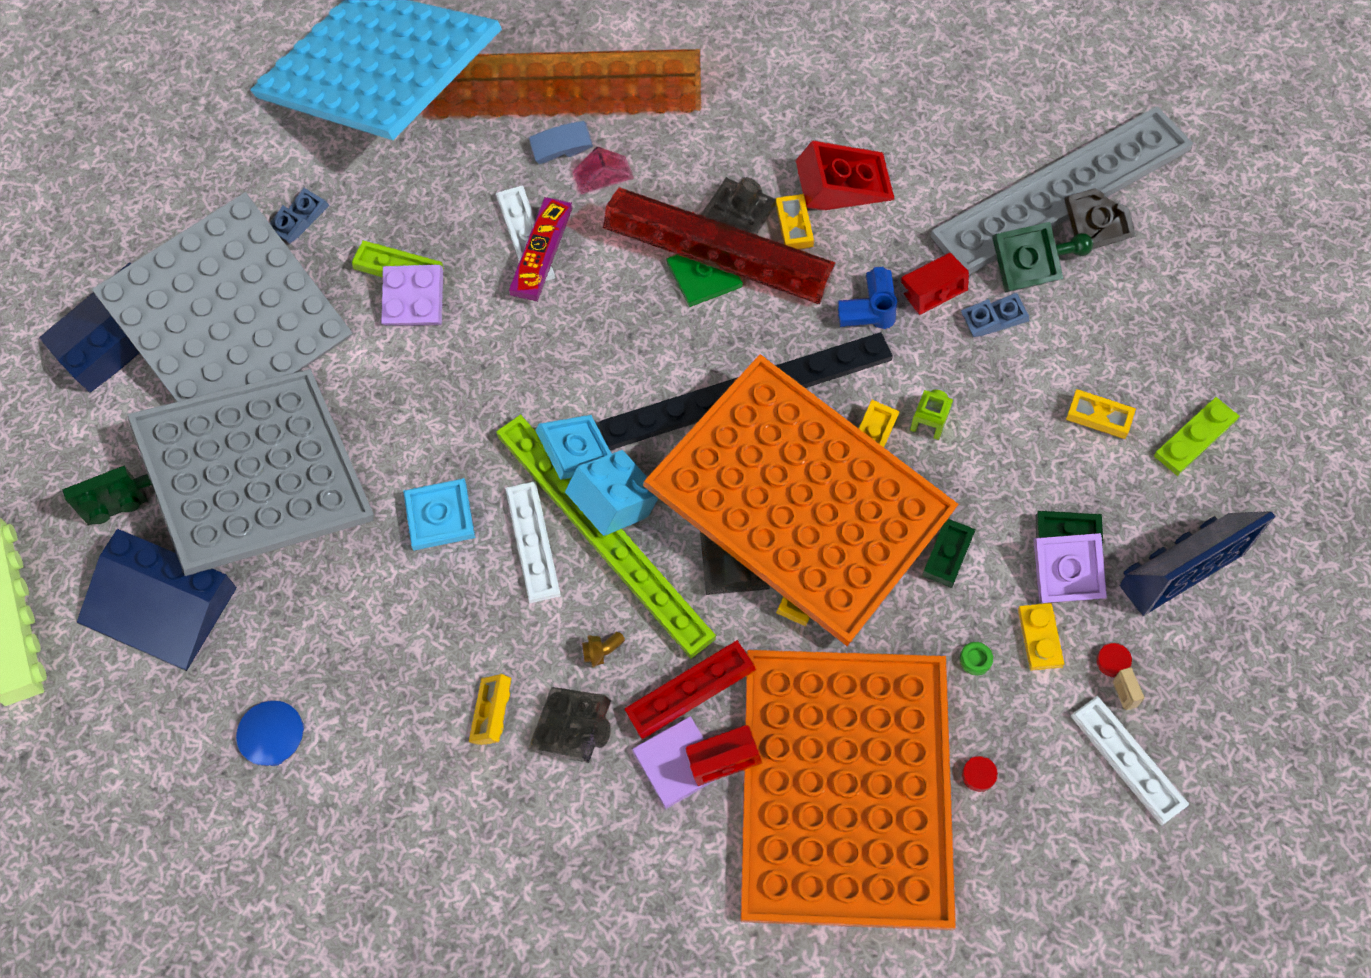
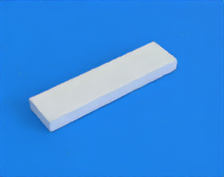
(518, 219)
(532, 542)
(1129, 760)

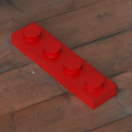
(690, 689)

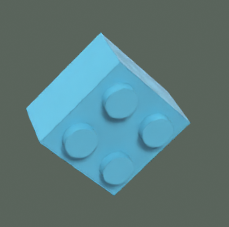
(611, 492)

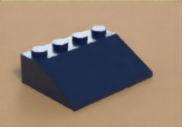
(90, 343)
(1192, 558)
(150, 603)

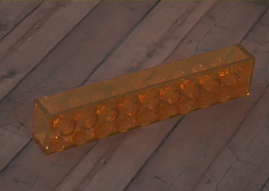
(574, 84)

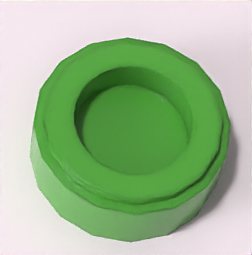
(976, 658)

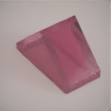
(601, 170)

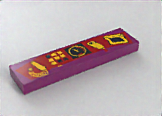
(540, 249)

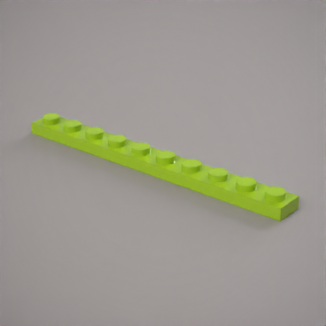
(615, 548)

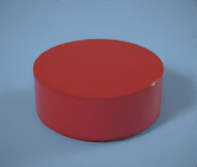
(1113, 658)
(979, 774)

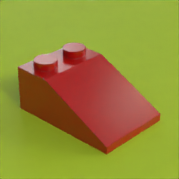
(842, 176)

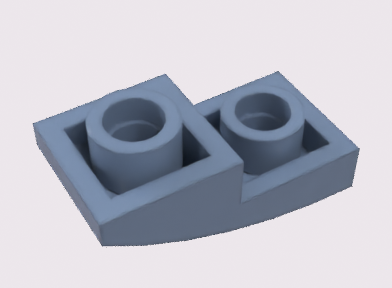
(560, 140)
(301, 214)
(995, 316)

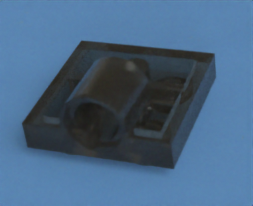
(740, 205)
(726, 573)
(572, 725)

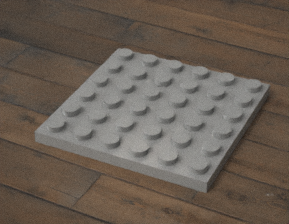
(222, 305)
(248, 470)

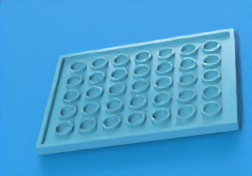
(376, 63)

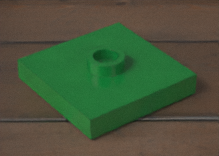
(701, 282)

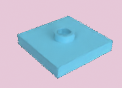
(572, 443)
(439, 514)

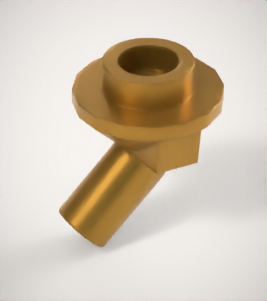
(595, 650)

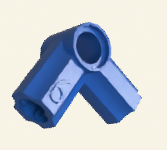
(876, 309)

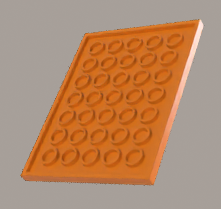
(801, 498)
(849, 792)

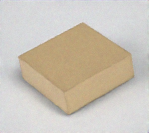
(1128, 689)

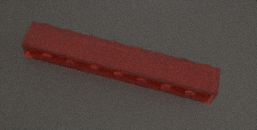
(718, 245)

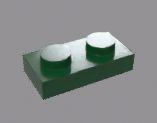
(1067, 524)
(948, 553)

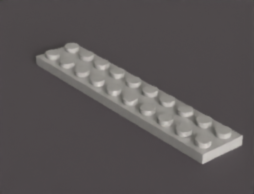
(1103, 164)

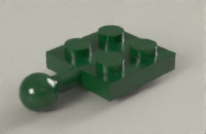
(1031, 256)
(107, 495)

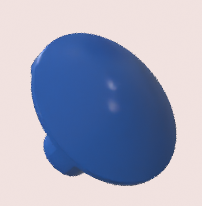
(269, 733)

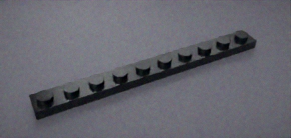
(692, 406)

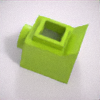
(932, 411)

